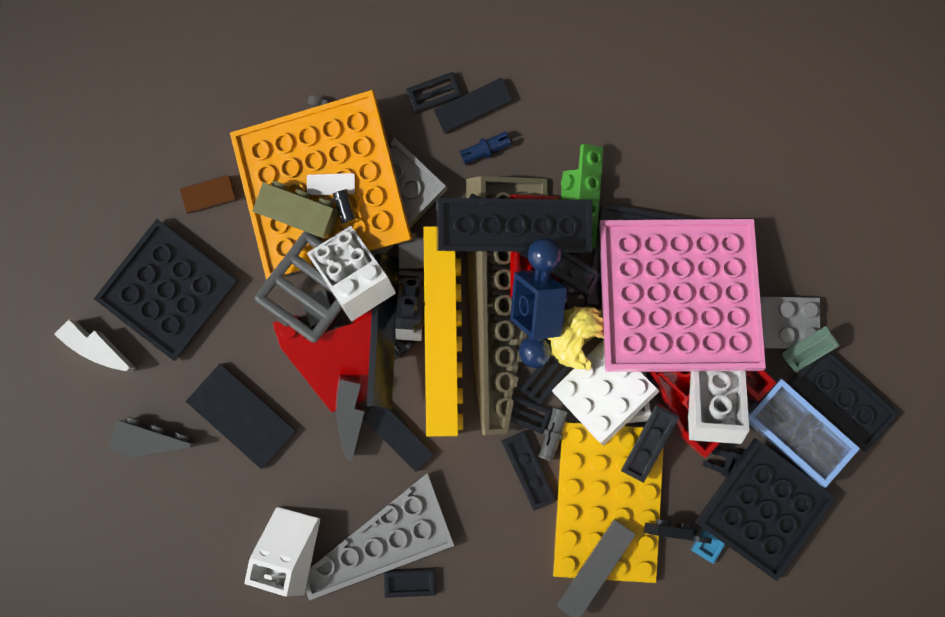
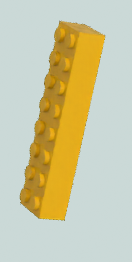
(442, 339)

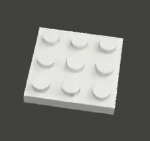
(603, 398)

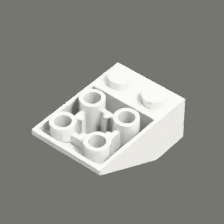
(351, 273)
(284, 553)

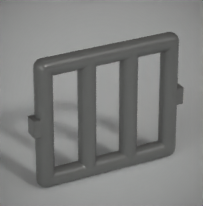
(277, 278)

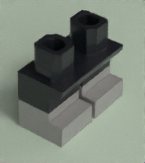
(410, 310)

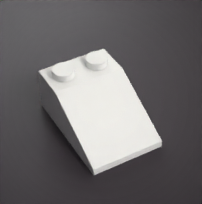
(718, 406)

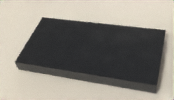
(844, 400)
(241, 416)

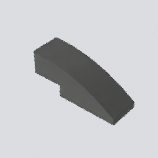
(348, 414)

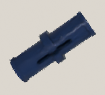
(485, 148)

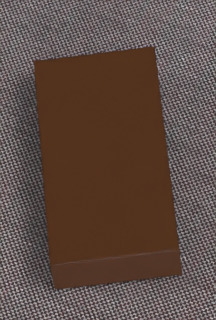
(207, 194)

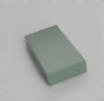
(810, 349)

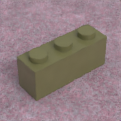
(296, 209)

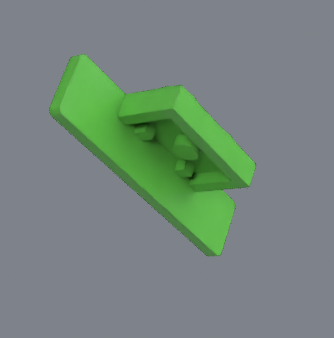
(585, 182)

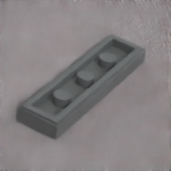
(595, 569)

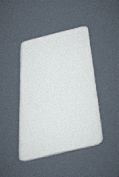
(330, 183)

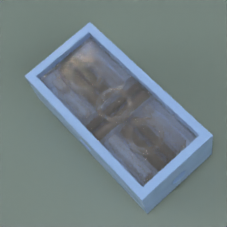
(801, 433)

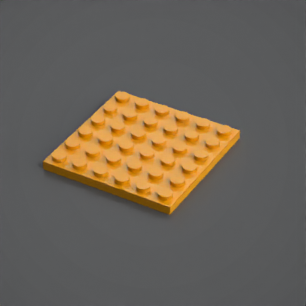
(323, 140)

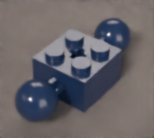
(538, 303)

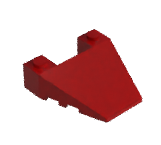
(336, 353)
(675, 392)

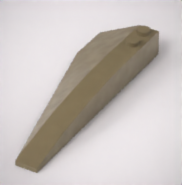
(492, 332)

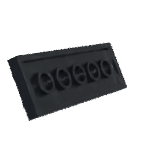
(512, 224)

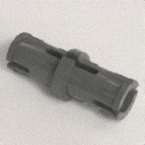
(553, 434)

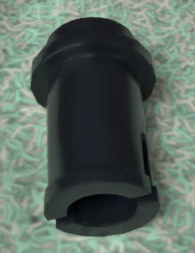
(344, 205)

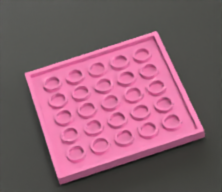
(680, 295)

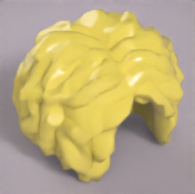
(579, 328)

